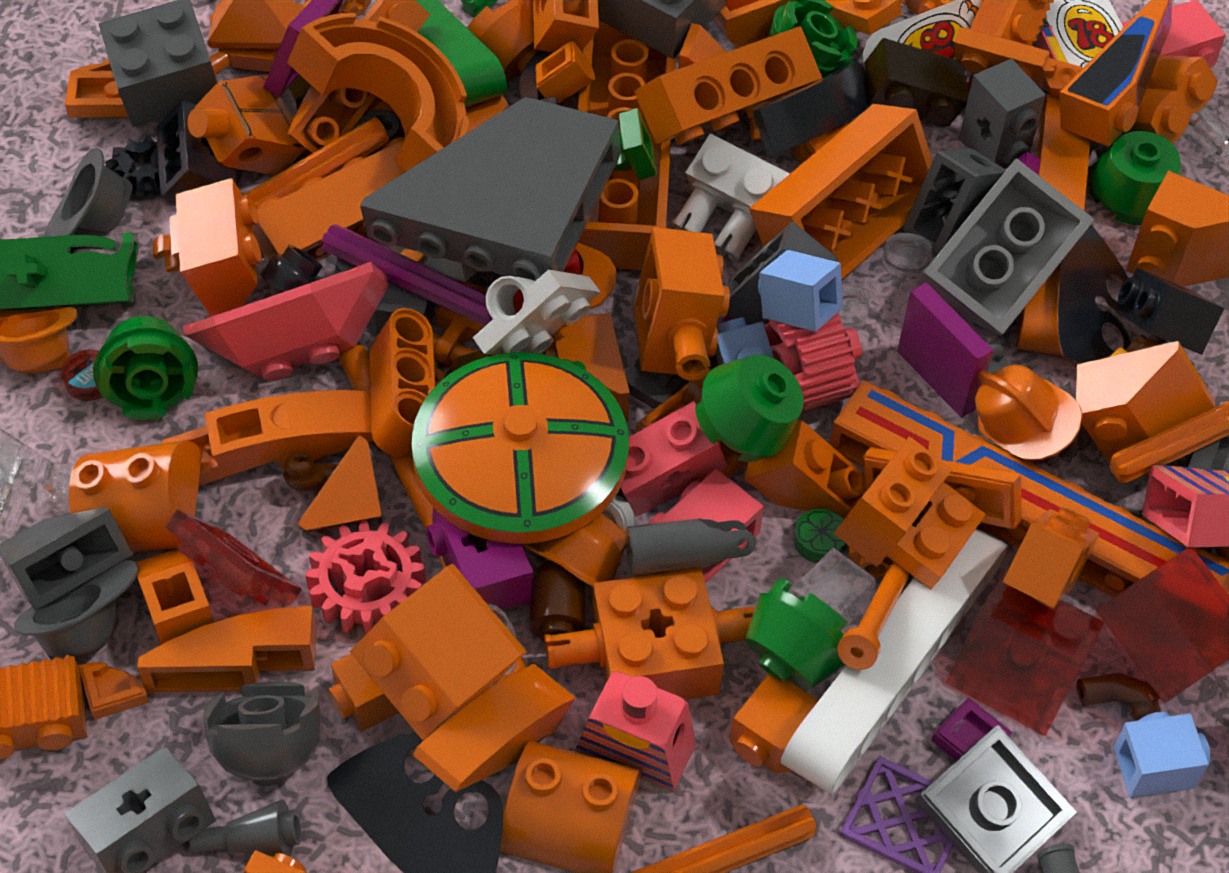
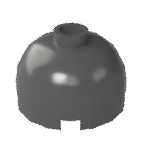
(264, 731)

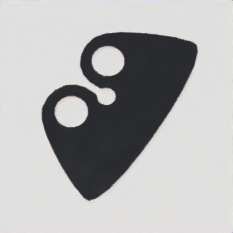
(1078, 316)
(392, 814)

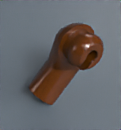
(304, 474)
(1119, 687)

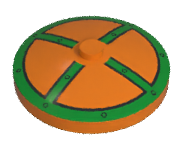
(520, 447)

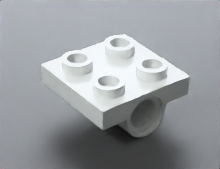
(548, 305)

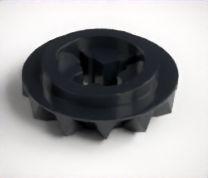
(144, 180)

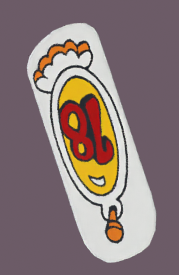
(1083, 27)
(930, 30)

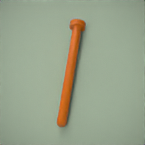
(861, 645)

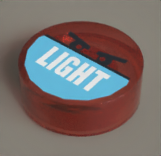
(78, 375)

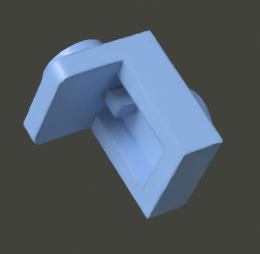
(741, 341)

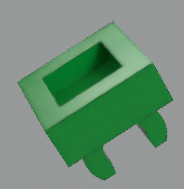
(636, 145)

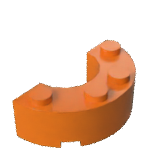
(393, 66)

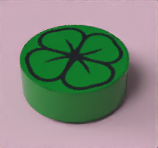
(815, 534)

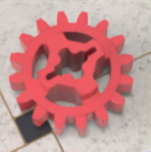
(362, 570)

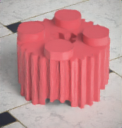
(818, 359)

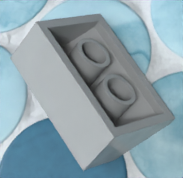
(1006, 249)

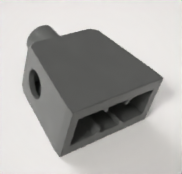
(950, 194)

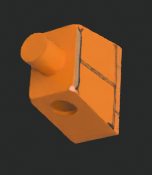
(246, 126)

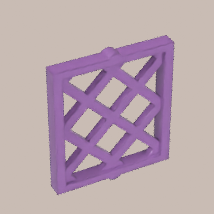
(887, 850)

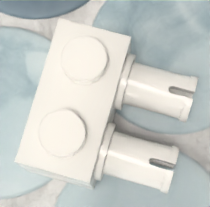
(728, 180)

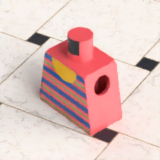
(1189, 504)
(640, 729)

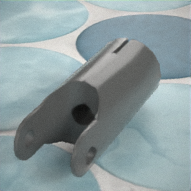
(685, 544)

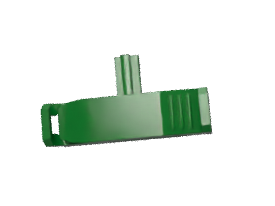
(52, 273)

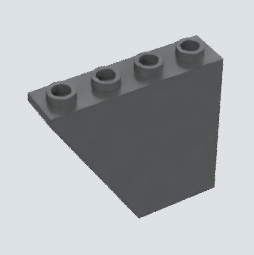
(504, 193)

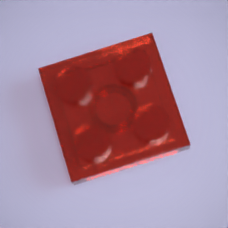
(238, 565)

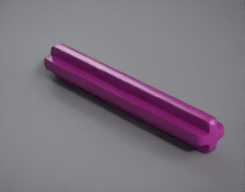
(408, 273)

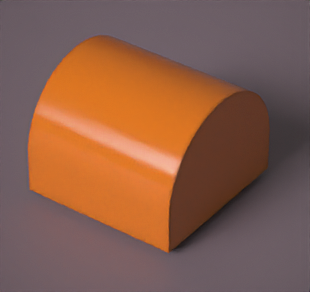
(563, 73)

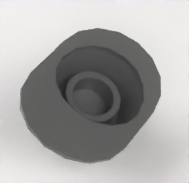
(93, 200)
(81, 618)

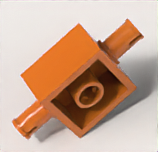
(679, 303)
(657, 631)

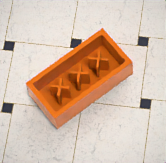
(853, 186)

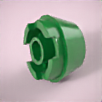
(825, 35)
(1131, 173)
(145, 368)
(750, 406)
(795, 636)

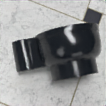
(291, 269)

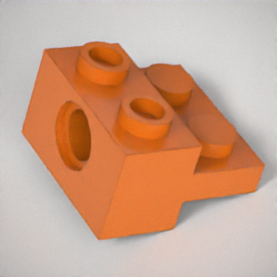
(885, 514)

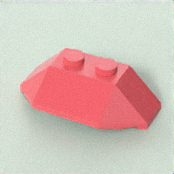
(296, 325)

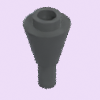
(267, 830)

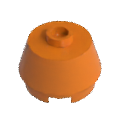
(508, 34)

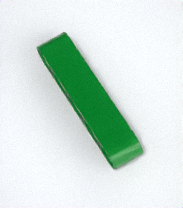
(472, 60)

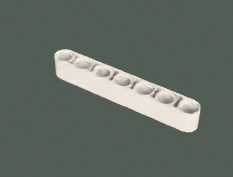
(864, 700)

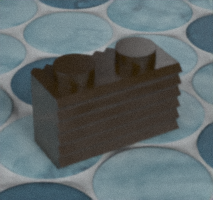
(916, 80)

